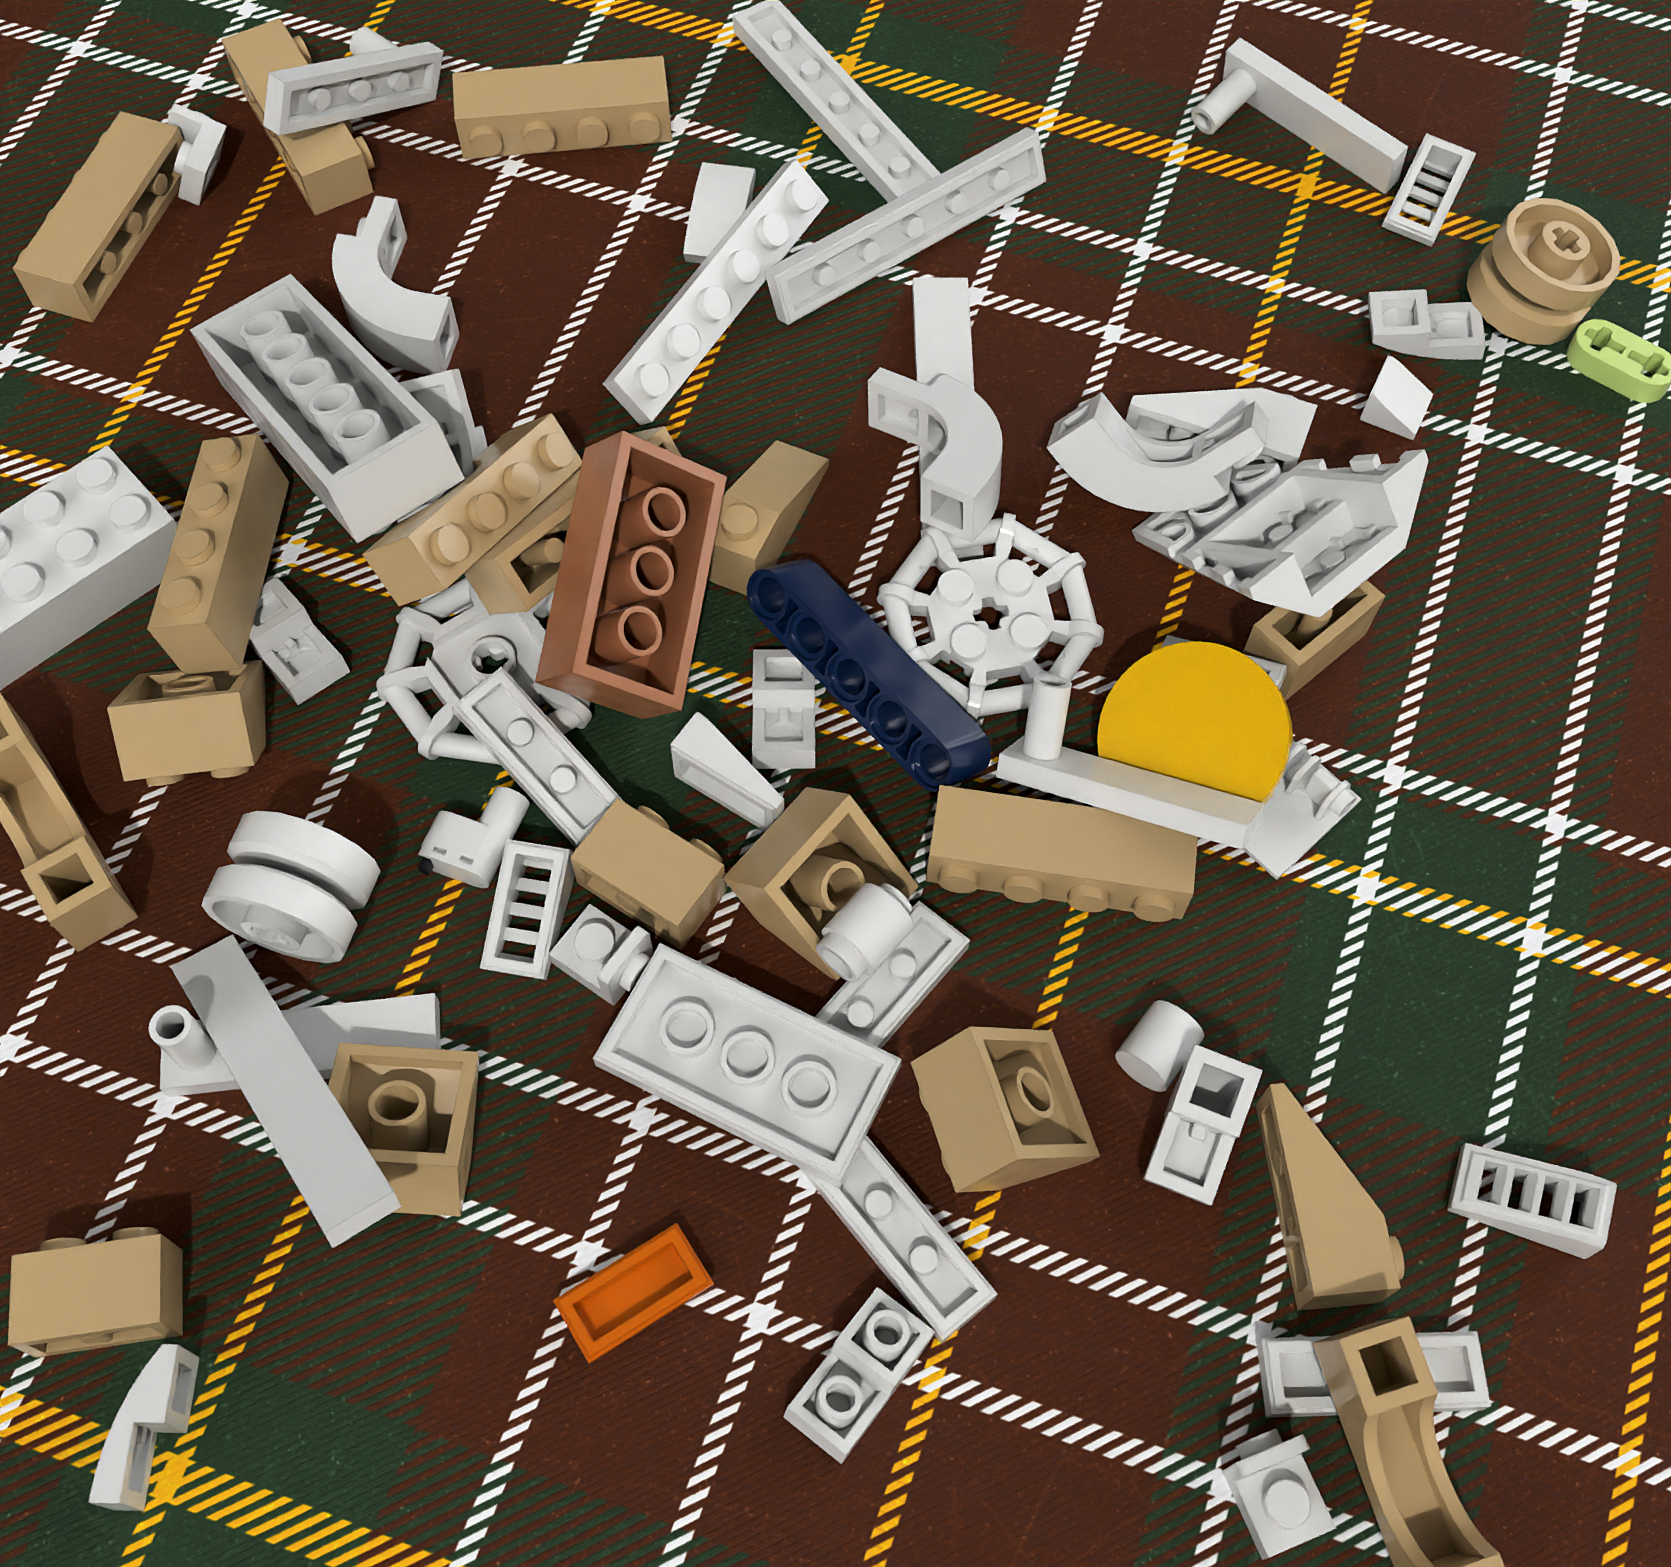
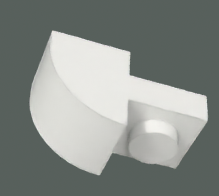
(1202, 1124)

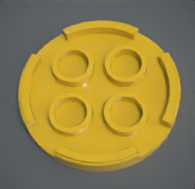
(1201, 719)

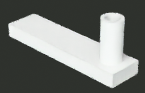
(342, 89)
(1305, 112)
(1045, 765)
(195, 1065)

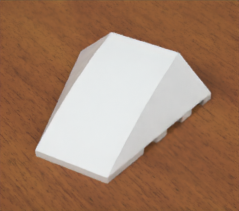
(1297, 533)

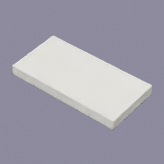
(748, 1063)

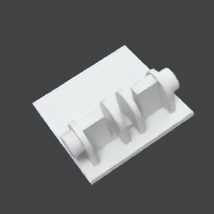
(1299, 812)

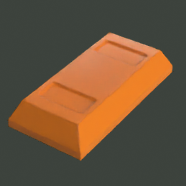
(633, 1293)

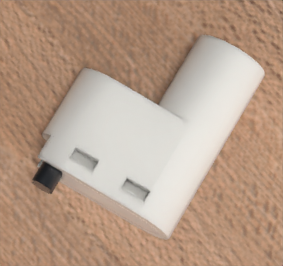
(470, 848)

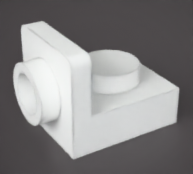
(198, 152)
(603, 954)
(1277, 1493)

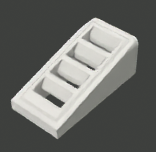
(1440, 158)
(718, 770)
(515, 859)
(1567, 1185)

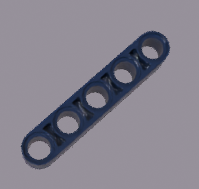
(869, 674)

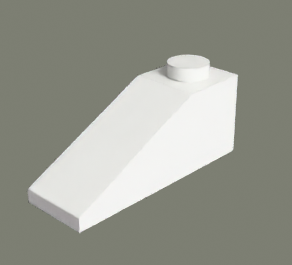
(1193, 413)

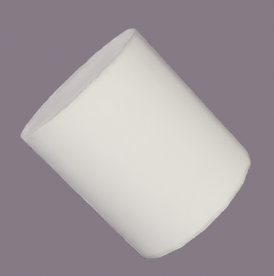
(1159, 1045)

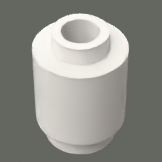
(865, 931)

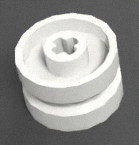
(291, 886)

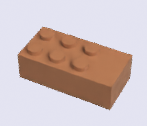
(632, 577)

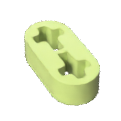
(1620, 360)

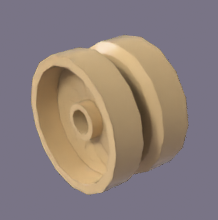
(1543, 271)

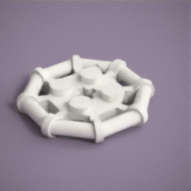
(1006, 587)
(457, 668)

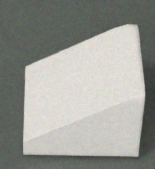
(1397, 400)

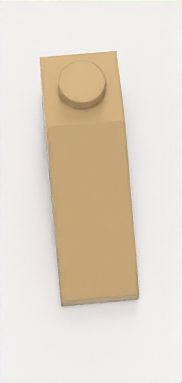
(763, 513)
(1327, 1220)

